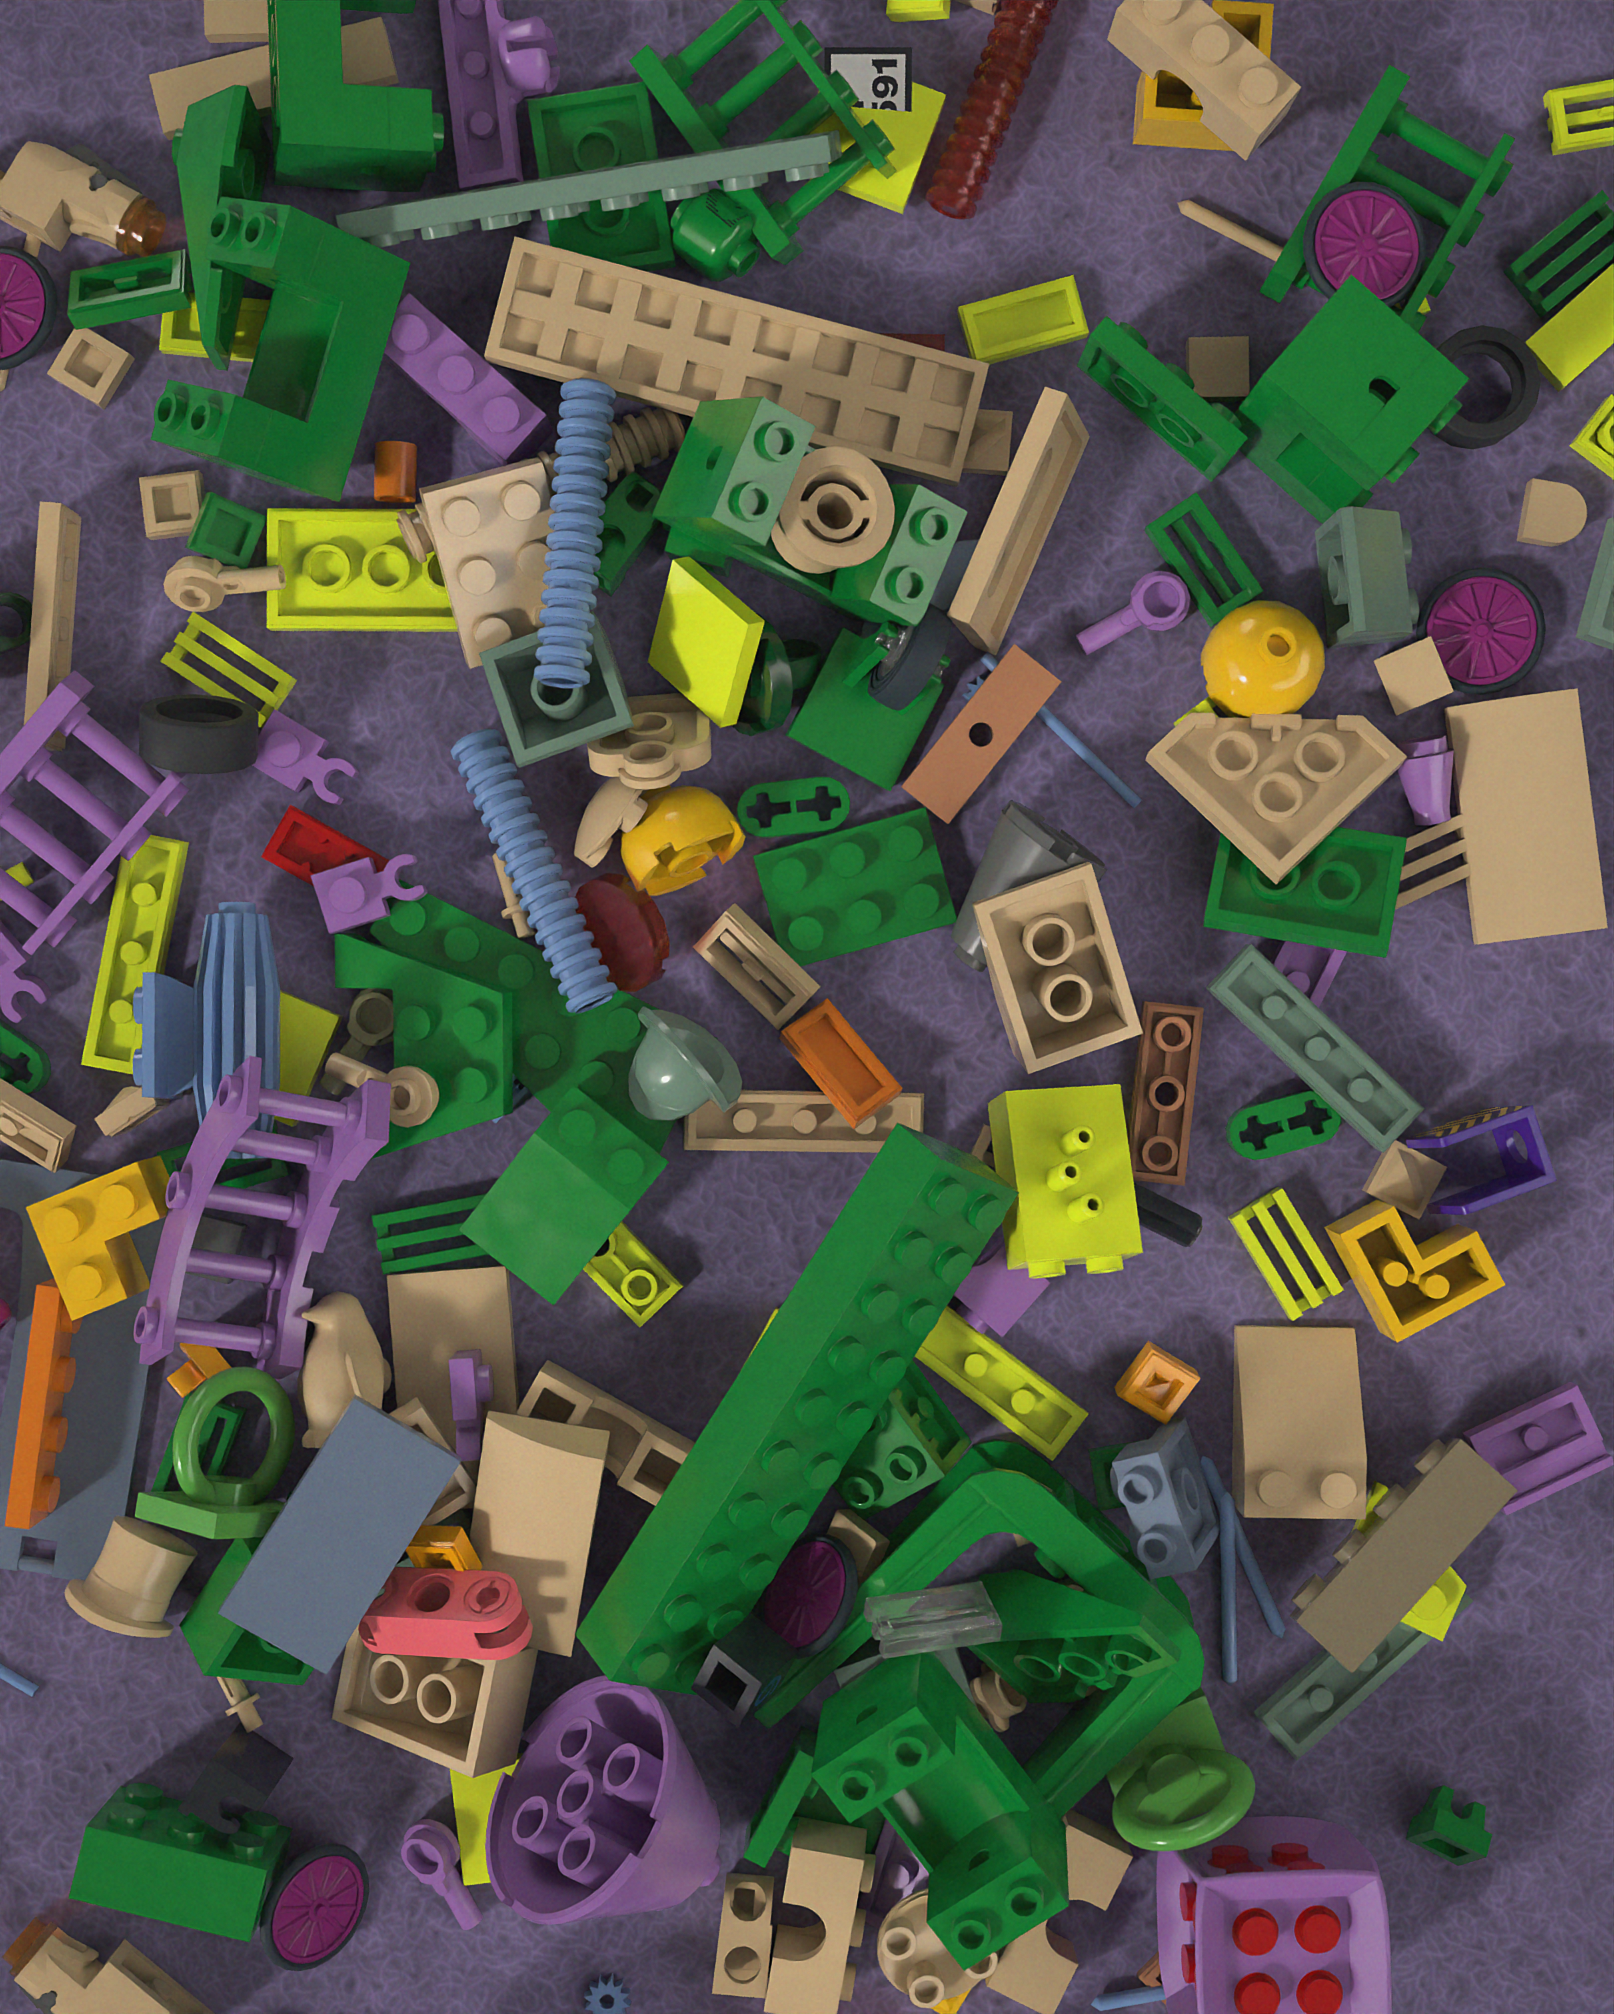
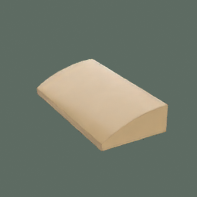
(1526, 816)
(539, 1517)

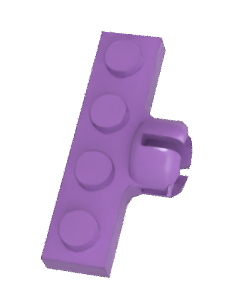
(488, 72)

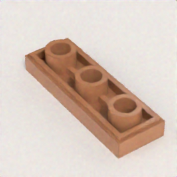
(1003, 703)
(1168, 1054)

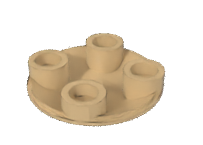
(609, 809)
(918, 1960)

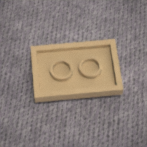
(492, 551)

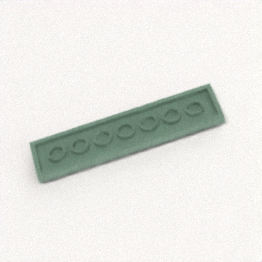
(615, 186)

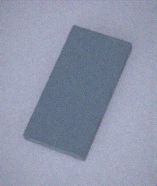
(340, 1535)

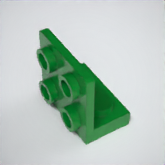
(904, 1450)
(795, 1794)

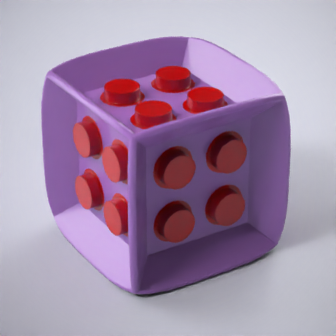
(1274, 1922)

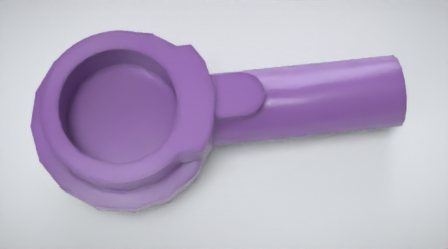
(1156, 603)
(431, 1855)

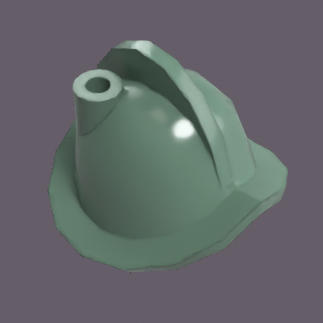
(680, 1068)

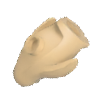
(338, 1364)

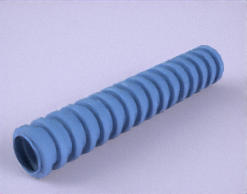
(575, 533)
(533, 870)

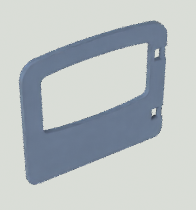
(101, 1408)

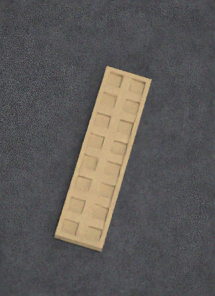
(693, 344)

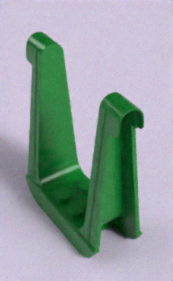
(1004, 1493)

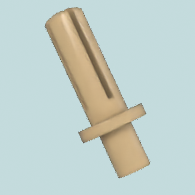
(512, 900)
(241, 1702)

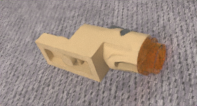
(80, 194)
(68, 1978)

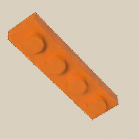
(40, 1423)

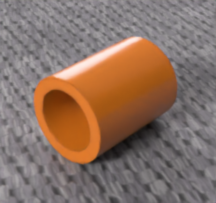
(395, 472)

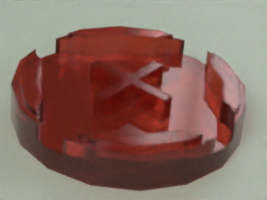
(625, 930)

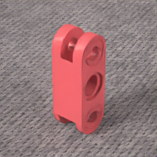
(447, 1615)

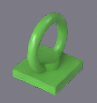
(219, 1503)
(1176, 1776)

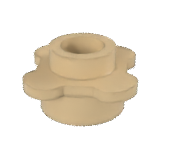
(996, 1698)

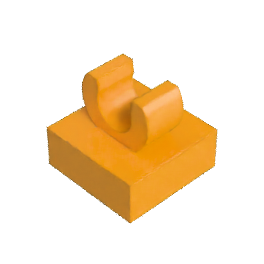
(202, 1365)

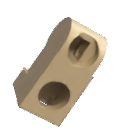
(744, 1936)

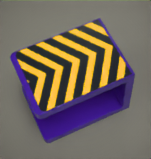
(1520, 1175)

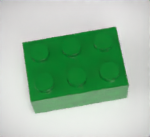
(177, 1867)

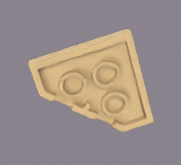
(1275, 778)

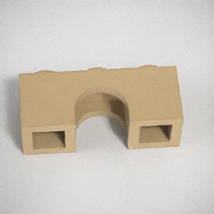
(1235, 82)
(639, 1448)
(824, 1875)
(1041, 1963)

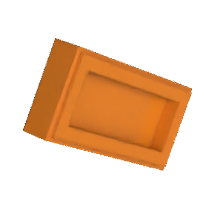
(840, 1063)

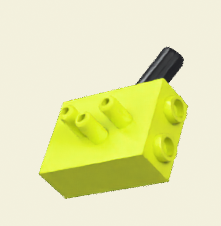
(1075, 1182)

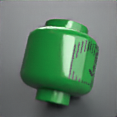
(714, 236)

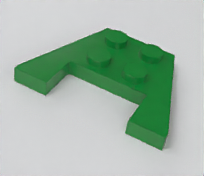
(445, 1027)

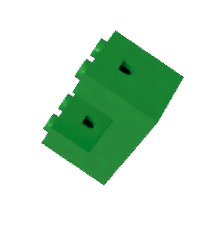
(339, 131)
(312, 357)
(1347, 403)
(734, 483)
(953, 1795)

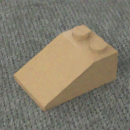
(1056, 968)
(1298, 1423)
(438, 1707)

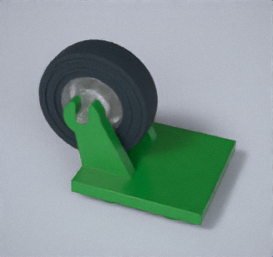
(875, 696)

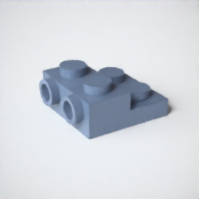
(1166, 1500)

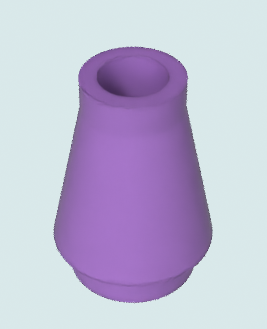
(1427, 777)

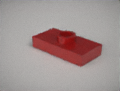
(310, 846)

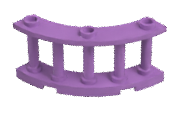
(353, 1135)

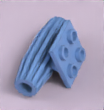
(213, 1027)

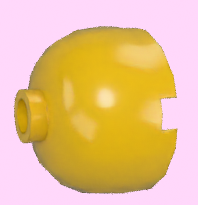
(1262, 660)
(677, 837)

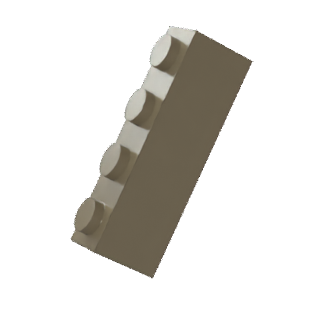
(1401, 1552)

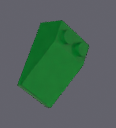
(563, 1195)

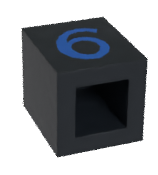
(744, 1670)

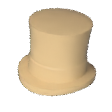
(834, 512)
(132, 1580)

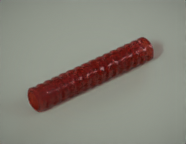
(989, 104)

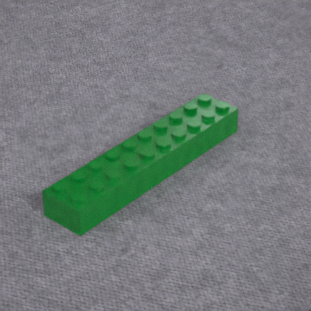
(796, 1410)

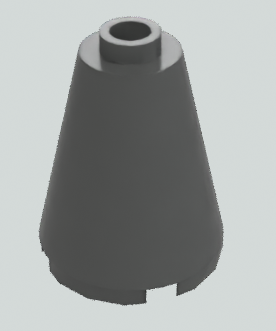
(1016, 854)

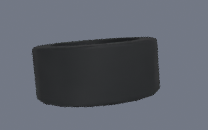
(1523, 376)
(198, 734)

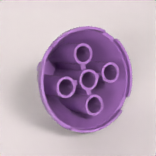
(601, 1811)

